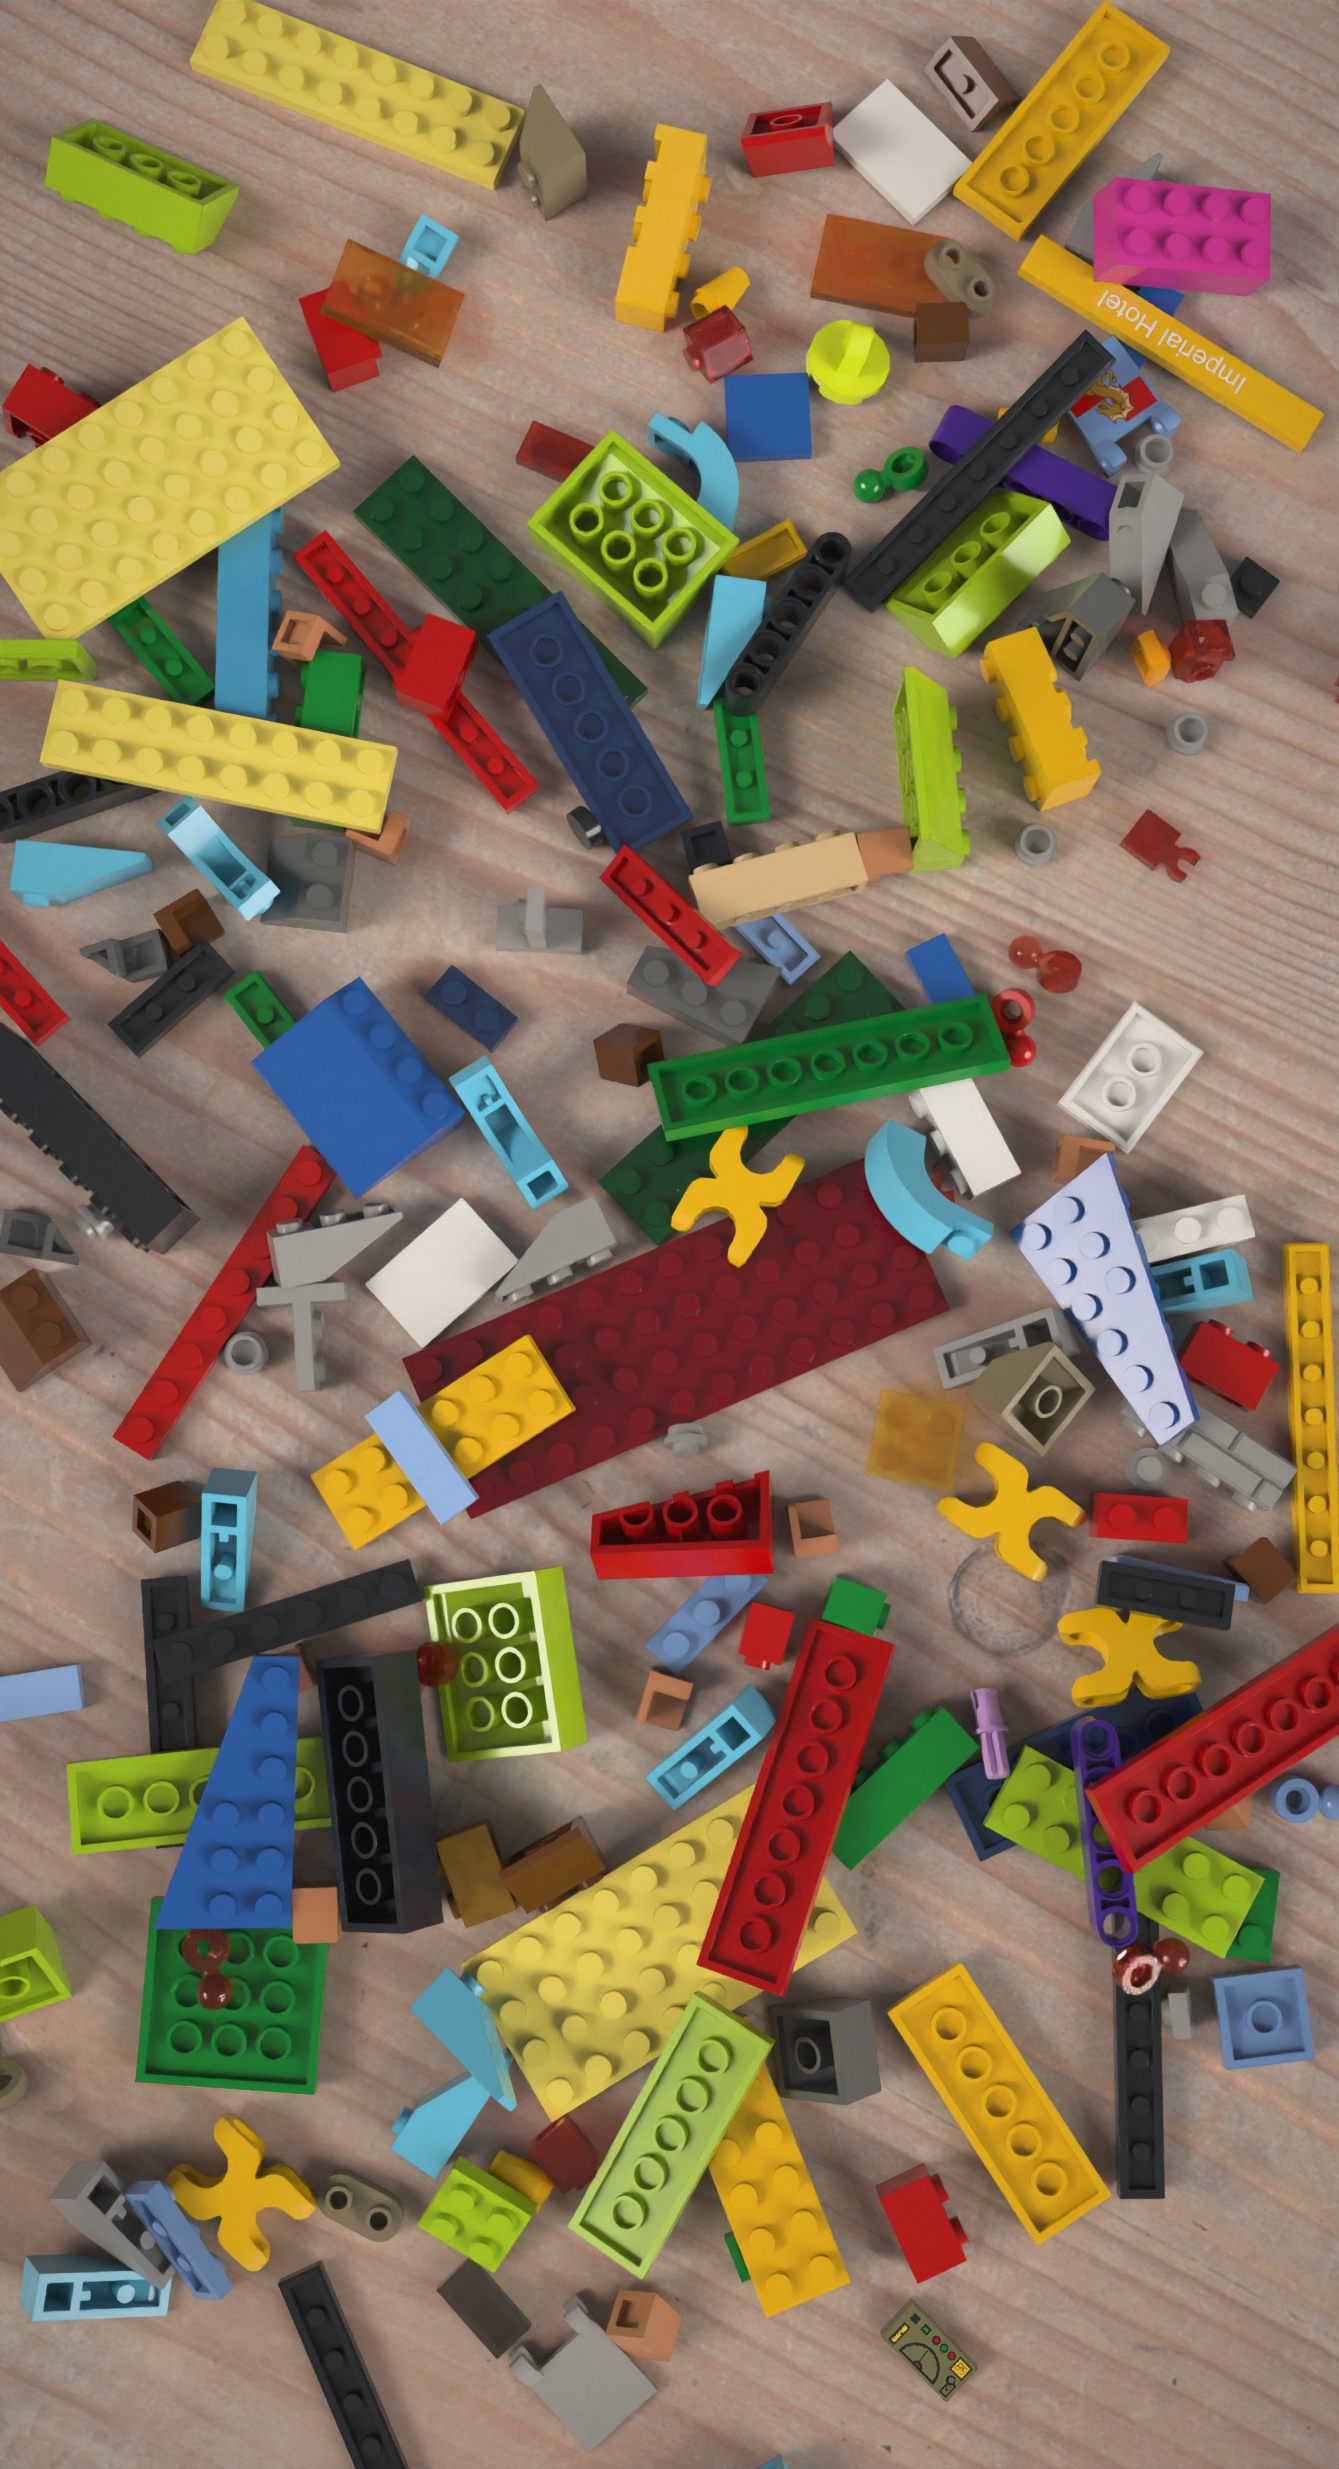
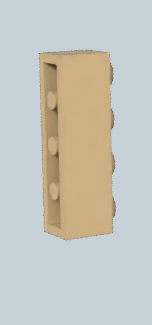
(778, 881)

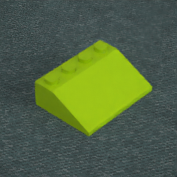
(632, 538)
(928, 773)
(516, 1665)

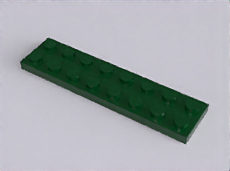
(463, 561)
(658, 1172)

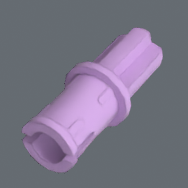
(990, 1732)

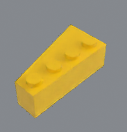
(663, 229)
(1038, 720)

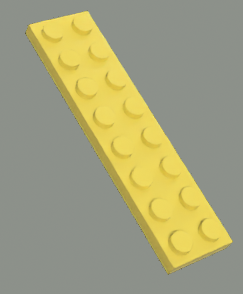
(359, 90)
(219, 756)

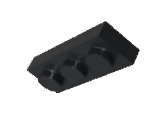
(171, 998)
(1164, 1595)

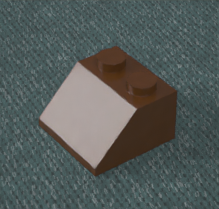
(36, 1329)
(554, 1866)

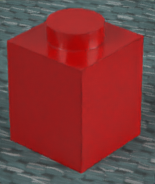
(765, 1635)

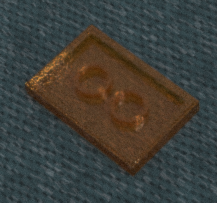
(873, 266)
(392, 303)

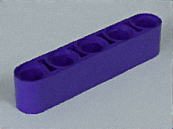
(1074, 493)
(1099, 1854)

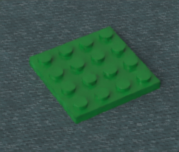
(257, 2041)

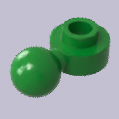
(902, 471)

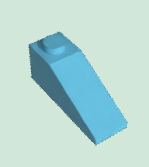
(732, 618)
(65, 873)
(1203, 1282)
(227, 1538)
(713, 1747)
(467, 2029)
(440, 2121)
(87, 2289)

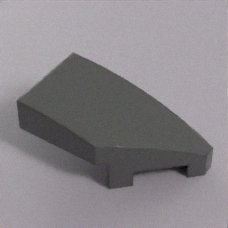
(134, 957)
(34, 1238)

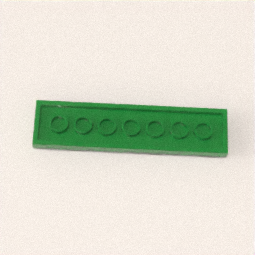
(827, 1067)

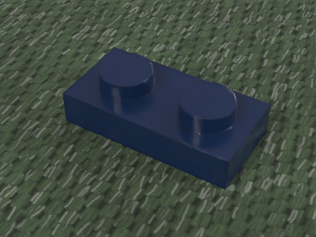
(471, 1008)

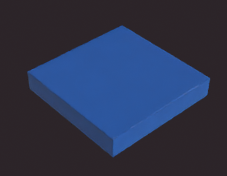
(768, 417)

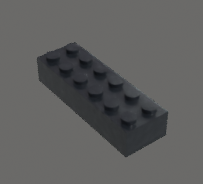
(89, 1148)
(379, 1792)

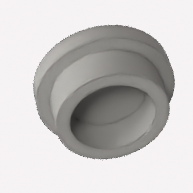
(1154, 455)
(1188, 734)
(1035, 844)
(93, 1223)
(246, 1353)
(685, 1439)
(1147, 1469)

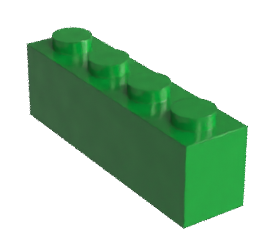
(331, 703)
(900, 1781)

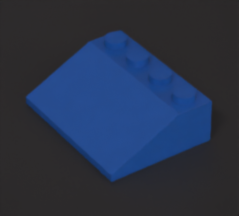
(358, 1088)

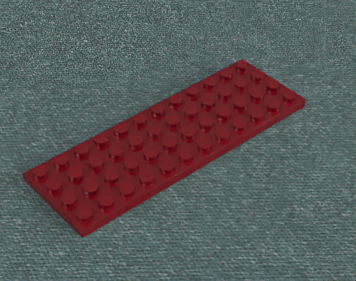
(695, 1333)

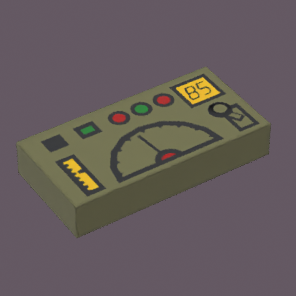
(928, 2350)

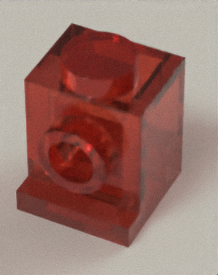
(1196, 660)

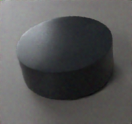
(585, 827)

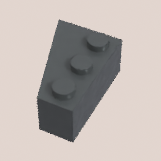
(1080, 621)
(719, 1011)

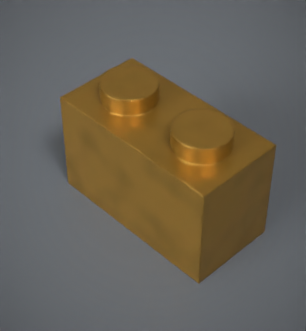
(472, 1867)

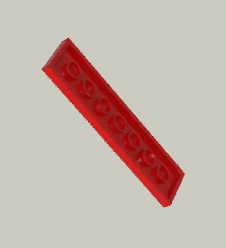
(1221, 1754)
(796, 1807)

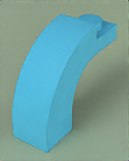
(706, 459)
(218, 858)
(508, 1132)
(911, 1200)

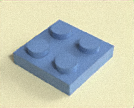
(1262, 2017)

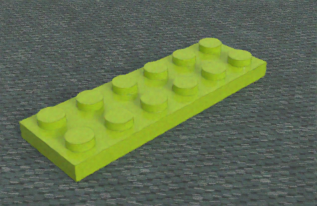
(156, 1796)
(1182, 1889)
(671, 2134)

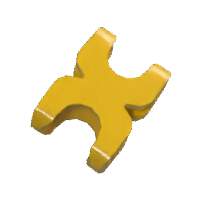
(737, 1193)
(1011, 1511)
(1127, 1657)
(242, 2192)

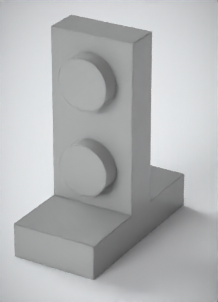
(539, 928)
(307, 1323)

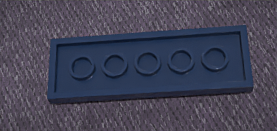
(589, 724)
(1138, 1725)

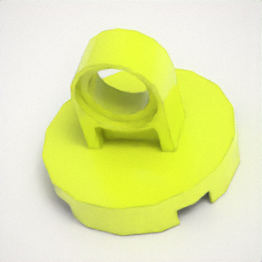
(848, 362)

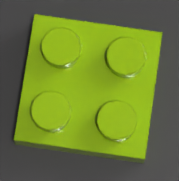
(477, 2214)

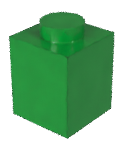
(855, 1606)

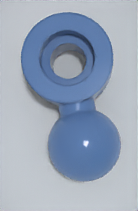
(1307, 1800)

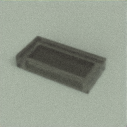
(484, 2307)

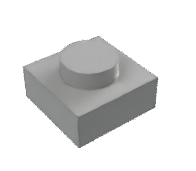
(1178, 2011)

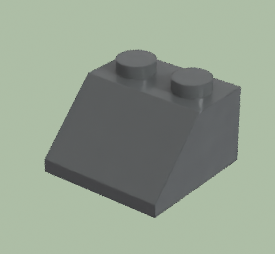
(313, 881)
(825, 2050)

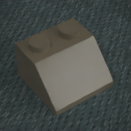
(550, 159)
(1032, 1395)

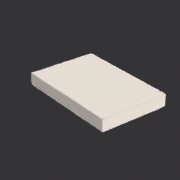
(900, 152)
(1130, 1078)
(442, 1273)

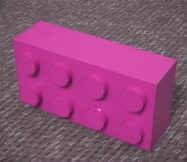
(1181, 236)

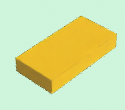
(767, 554)

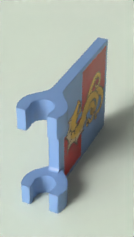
(1117, 407)

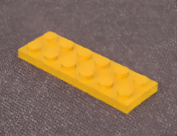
(1061, 121)
(474, 1420)
(998, 2102)
(774, 2204)

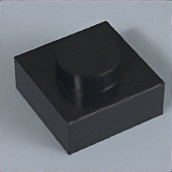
(1252, 586)
(706, 845)

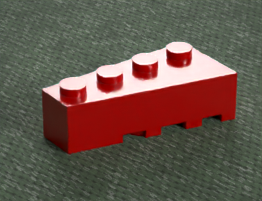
(44, 406)
(689, 1535)

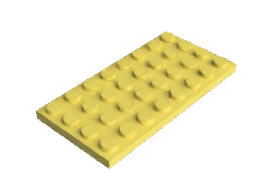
(154, 482)
(615, 1965)

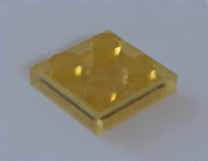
(916, 1440)

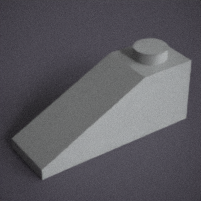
(1198, 573)
(968, 1357)
(95, 2206)

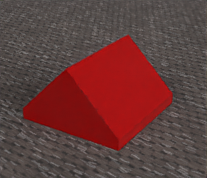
(789, 140)

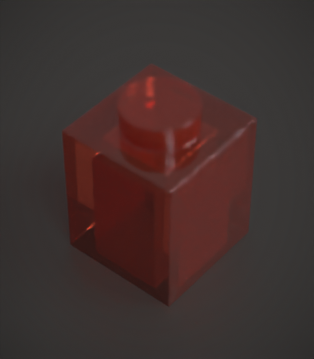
(716, 344)
(565, 2154)

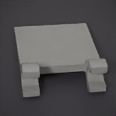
(586, 2380)

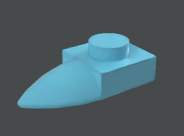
(428, 247)

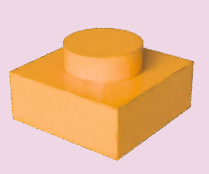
(1151, 657)

